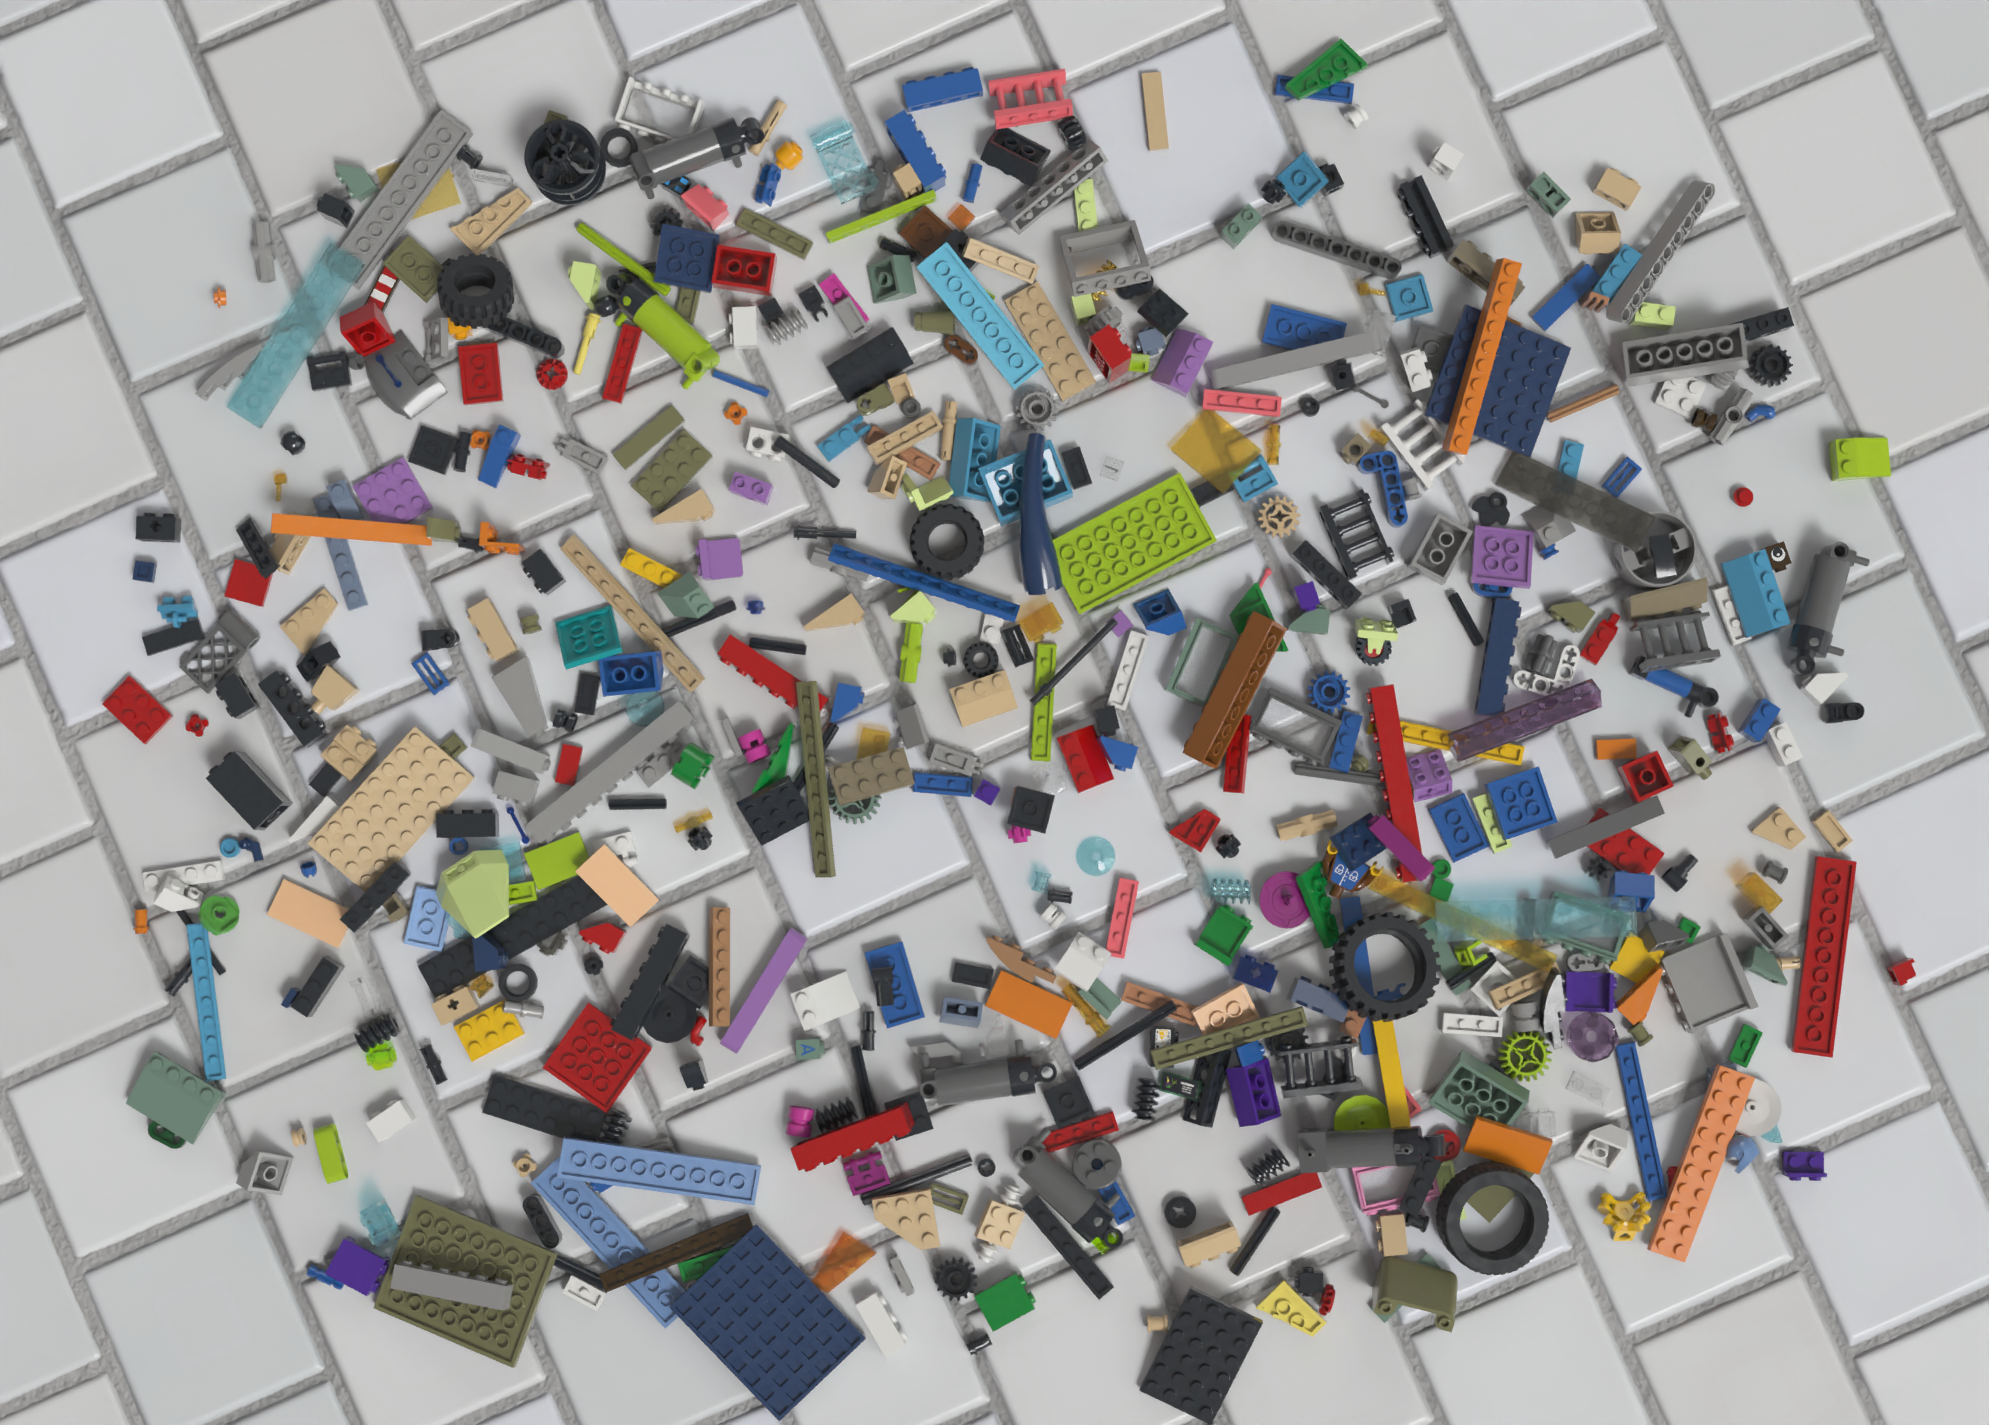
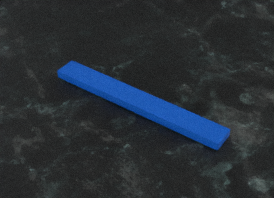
(1351, 913)
(1640, 1121)

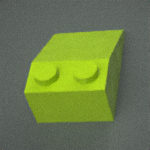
(1859, 458)

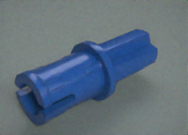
(972, 183)

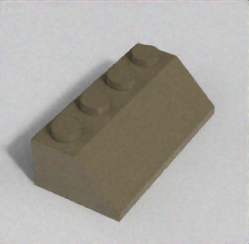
(1477, 266)
(1665, 600)

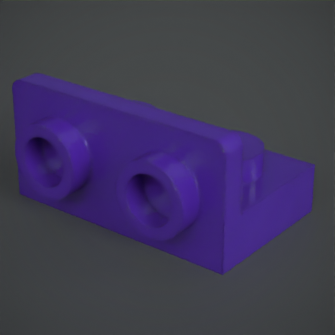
(1803, 1164)

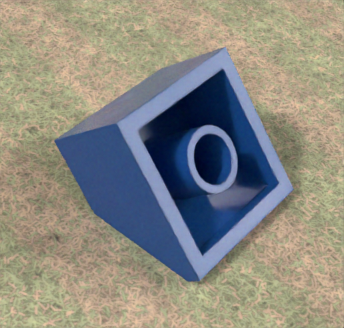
(1630, 884)

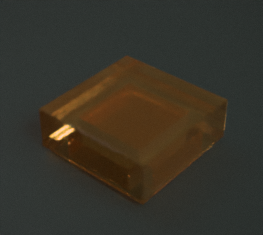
(961, 217)

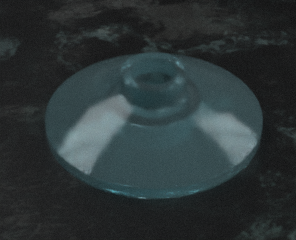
(644, 715)
(1088, 848)

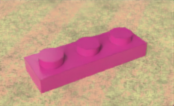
(837, 292)

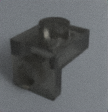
(558, 943)

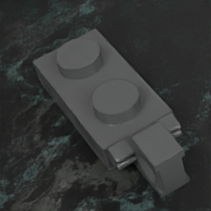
(873, 200)

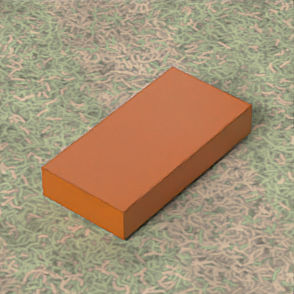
(1616, 749)

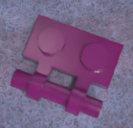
(867, 1179)

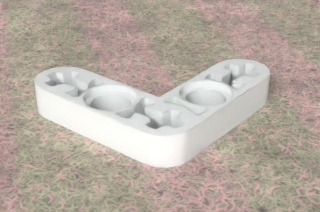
(1557, 679)

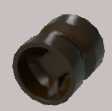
(1704, 420)

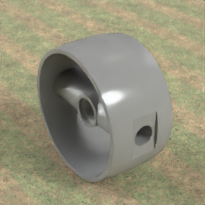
(1680, 539)

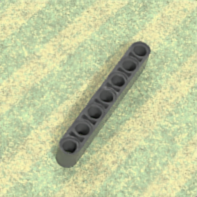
(1346, 248)

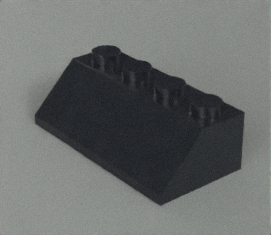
(870, 365)

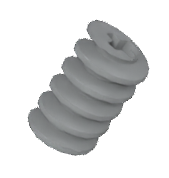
(785, 327)

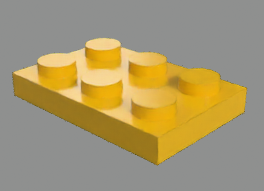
(488, 1031)

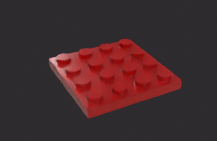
(596, 1058)

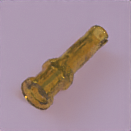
(1091, 1017)

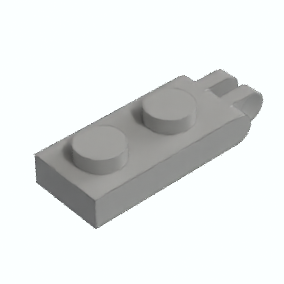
(582, 455)
(955, 760)
(660, 765)

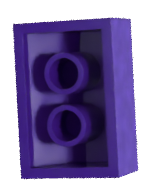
(1253, 1093)

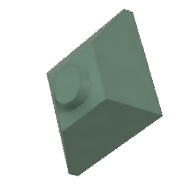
(1763, 964)

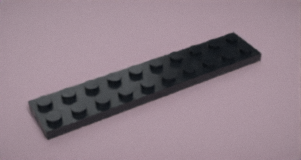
(516, 934)

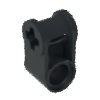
(437, 639)
(1840, 712)

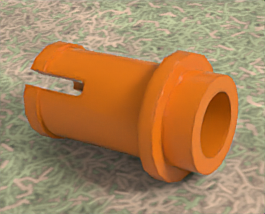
(141, 922)

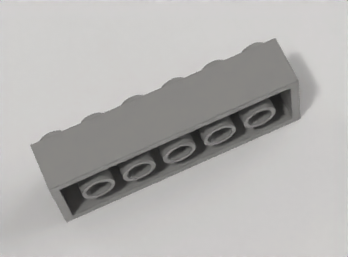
(1685, 354)

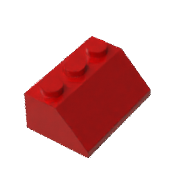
(1085, 758)

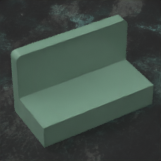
(1101, 998)

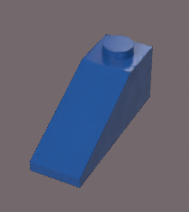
(499, 451)

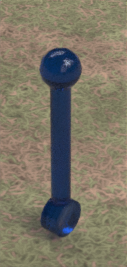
(380, 359)
(525, 839)

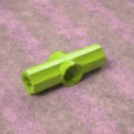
(911, 653)

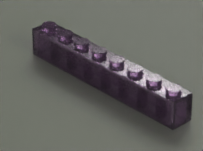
(1524, 720)

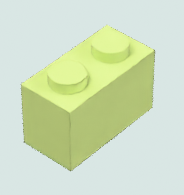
(1082, 309)
(1654, 316)

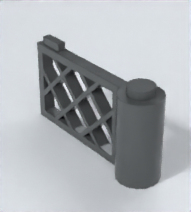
(233, 629)

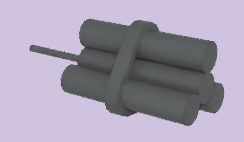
(1540, 655)

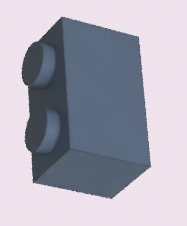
(961, 1012)

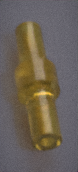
(693, 822)

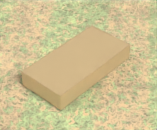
(1832, 831)

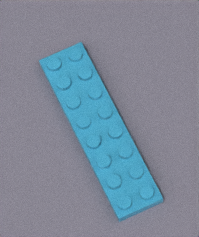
(980, 315)

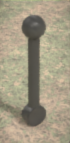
(1384, 404)

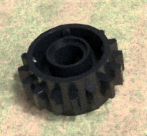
(1777, 358)
(1276, 1041)
(959, 1289)

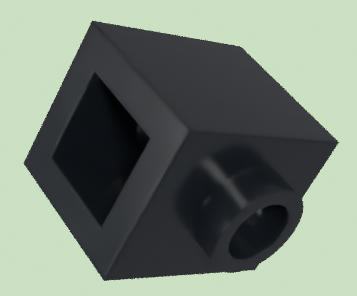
(1343, 382)
(1309, 1281)

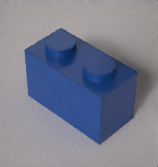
(1759, 720)

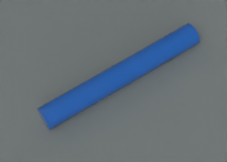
(741, 383)

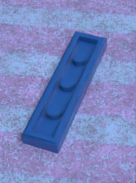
(1338, 92)
(1565, 297)
(1122, 1208)

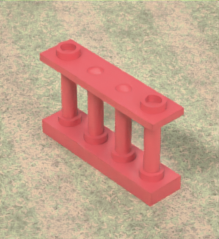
(1031, 113)

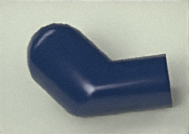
(252, 846)

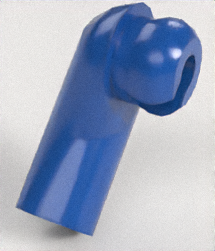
(1763, 410)

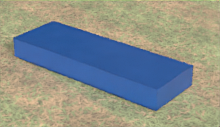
(943, 784)

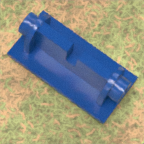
(771, 176)

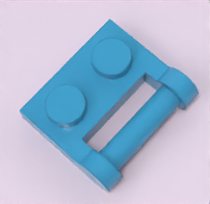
(1256, 483)

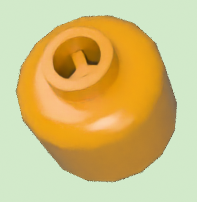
(788, 155)

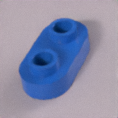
(1491, 591)

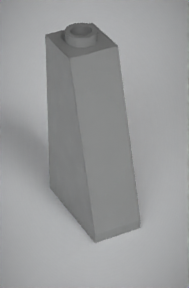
(522, 695)
(511, 751)

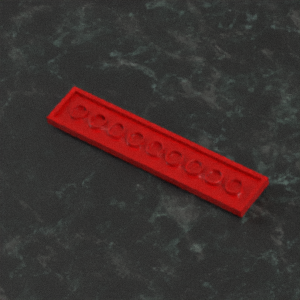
(1824, 956)

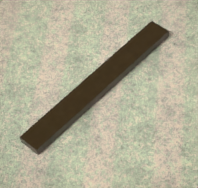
(675, 1253)

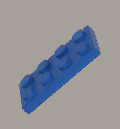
(1298, 329)
(907, 1003)

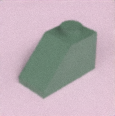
(1312, 622)

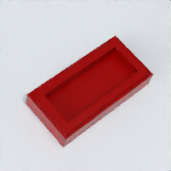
(568, 765)

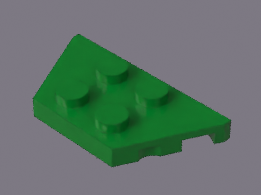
(1252, 601)

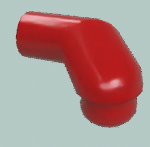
(694, 1034)

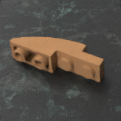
(1012, 956)

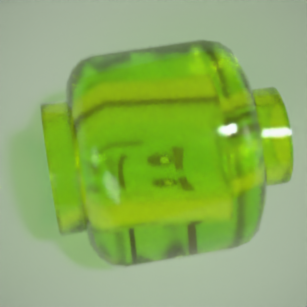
(381, 1057)

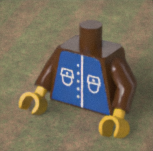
(1342, 879)

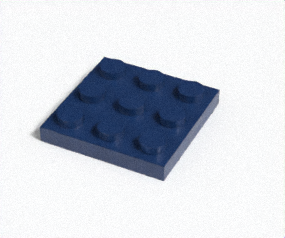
(685, 258)

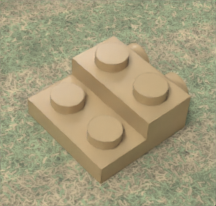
(349, 752)

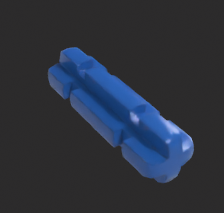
(320, 1275)

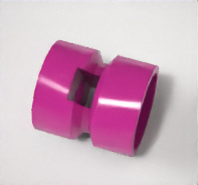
(758, 752)
(799, 1122)

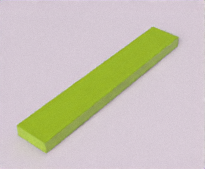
(881, 216)
(1044, 708)

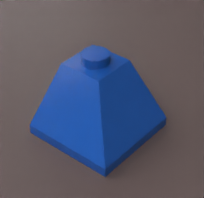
(1161, 613)

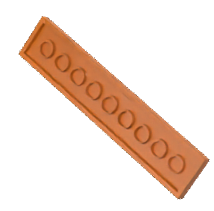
(1700, 1163)

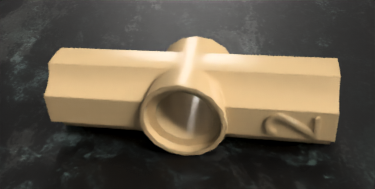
(1306, 825)

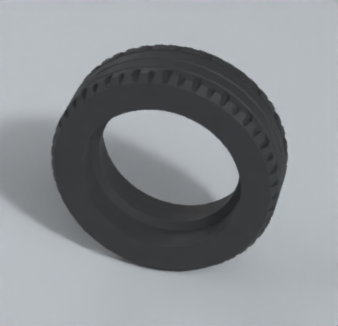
(1525, 1244)

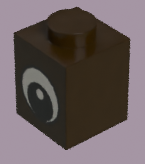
(1778, 556)

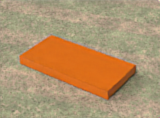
(1028, 1004)
(1507, 1145)

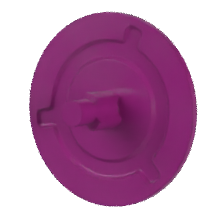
(1283, 901)

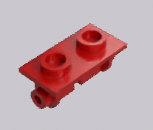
(521, 463)
(1719, 725)

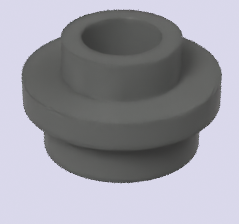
(915, 403)

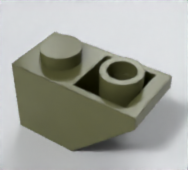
(1573, 614)

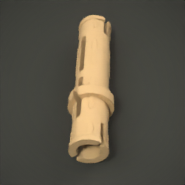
(768, 126)
(948, 430)

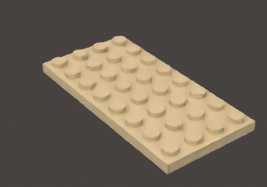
(391, 809)

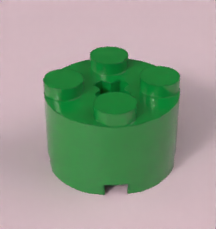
(692, 765)

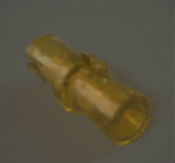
(1273, 444)

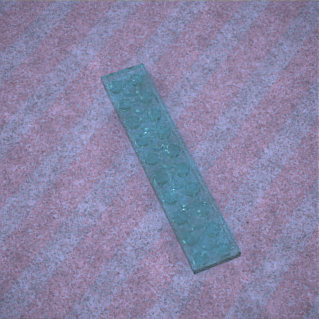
(295, 336)
(1535, 919)

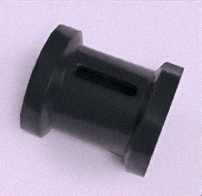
(469, 157)
(1420, 1222)

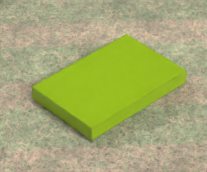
(557, 860)

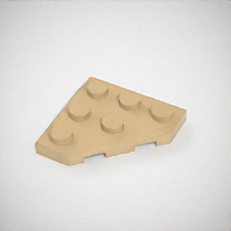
(909, 1216)

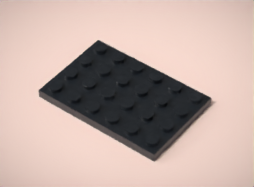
(1201, 1355)

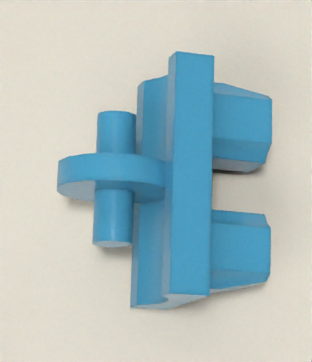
(177, 612)

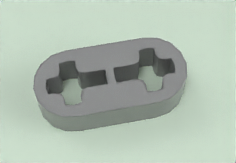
(1583, 967)

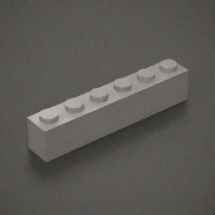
(452, 1286)

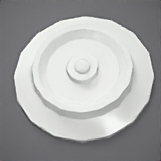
(1760, 1110)

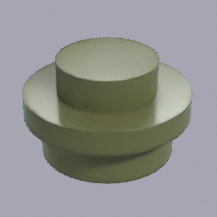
(1360, 763)

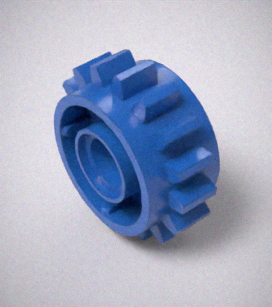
(1334, 682)

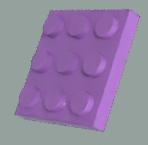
(393, 494)
(1502, 557)

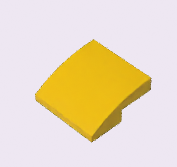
(1634, 959)

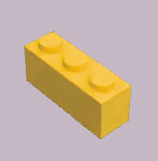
(649, 569)

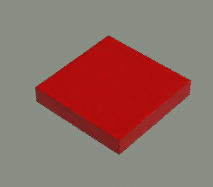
(247, 584)

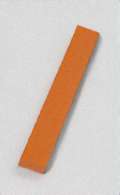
(349, 529)

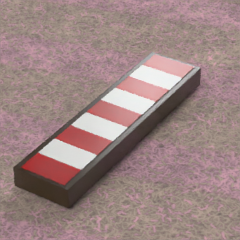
(383, 288)

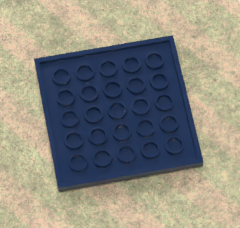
(1518, 385)

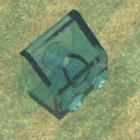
(380, 1223)

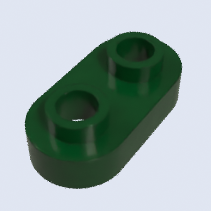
(165, 1137)

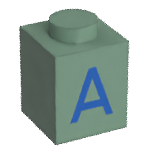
(809, 1048)

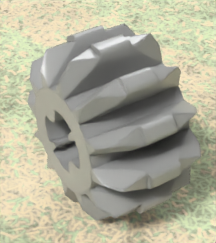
(1723, 379)

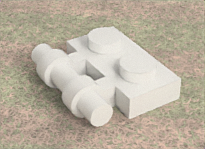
(619, 845)

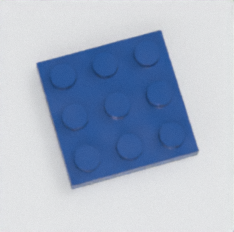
(1520, 803)

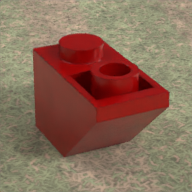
(605, 935)

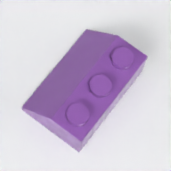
(1182, 361)

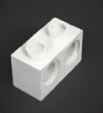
(1445, 160)
(766, 450)

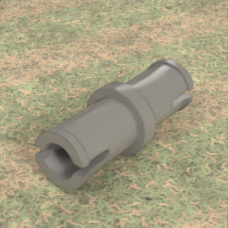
(523, 1009)

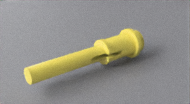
(588, 333)

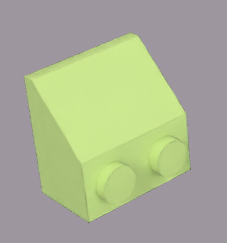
(586, 281)
(915, 610)

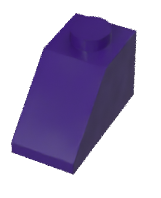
(1305, 596)

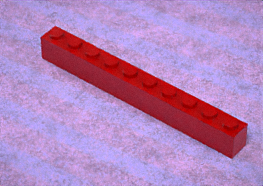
(1393, 767)

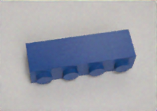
(942, 90)

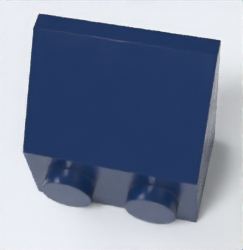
(488, 954)

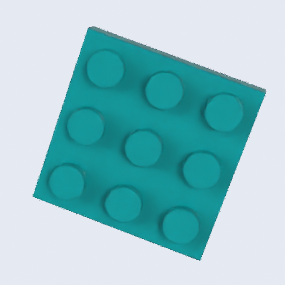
(588, 637)

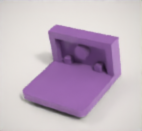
(719, 559)

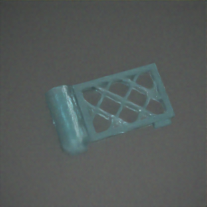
(836, 138)

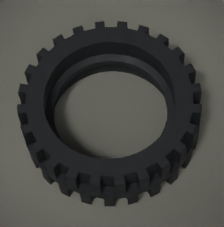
(1423, 959)

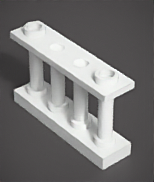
(1402, 447)

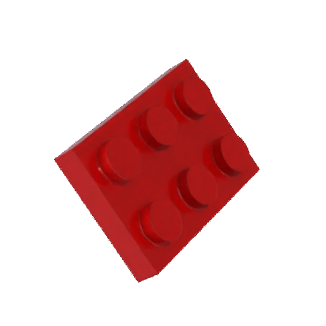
(480, 374)
(137, 709)

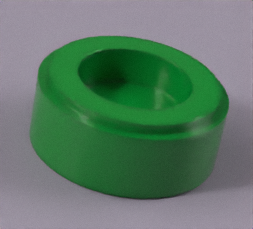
(1442, 869)

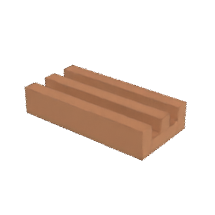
(1596, 303)

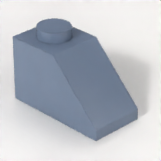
(345, 500)

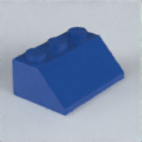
(631, 673)

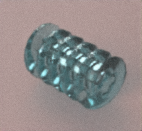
(1230, 890)

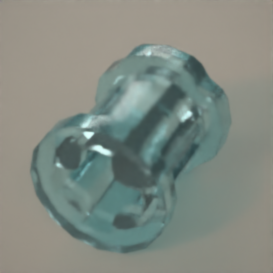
(1041, 881)

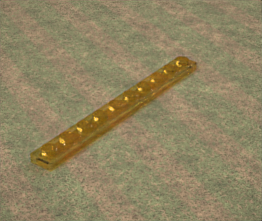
(1425, 905)

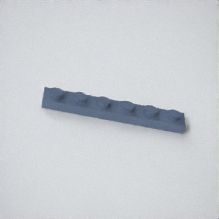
(342, 559)

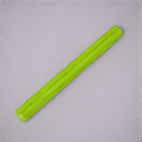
(621, 257)

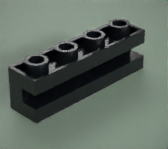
(1425, 217)

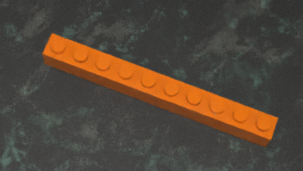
(1481, 356)

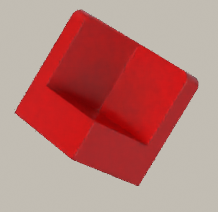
(1901, 971)

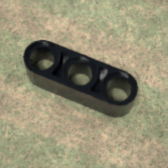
(542, 1231)

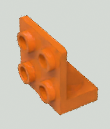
(489, 535)

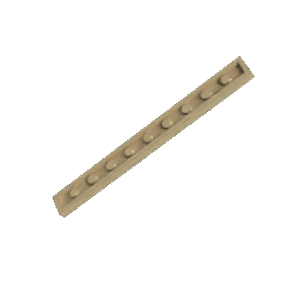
(632, 613)

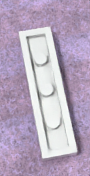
(1128, 670)
(188, 875)

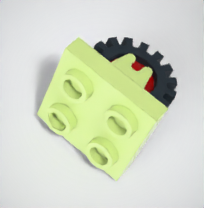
(1374, 640)

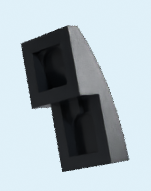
(1662, 555)

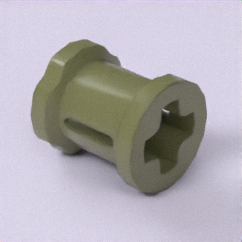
(1640, 1034)

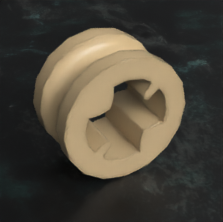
(298, 1137)

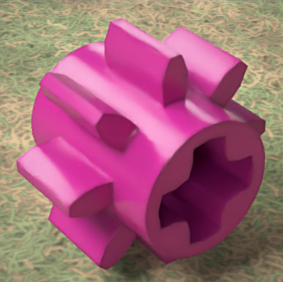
(1018, 834)

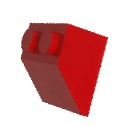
(366, 329)

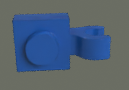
(1385, 995)

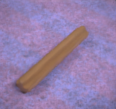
(1583, 403)

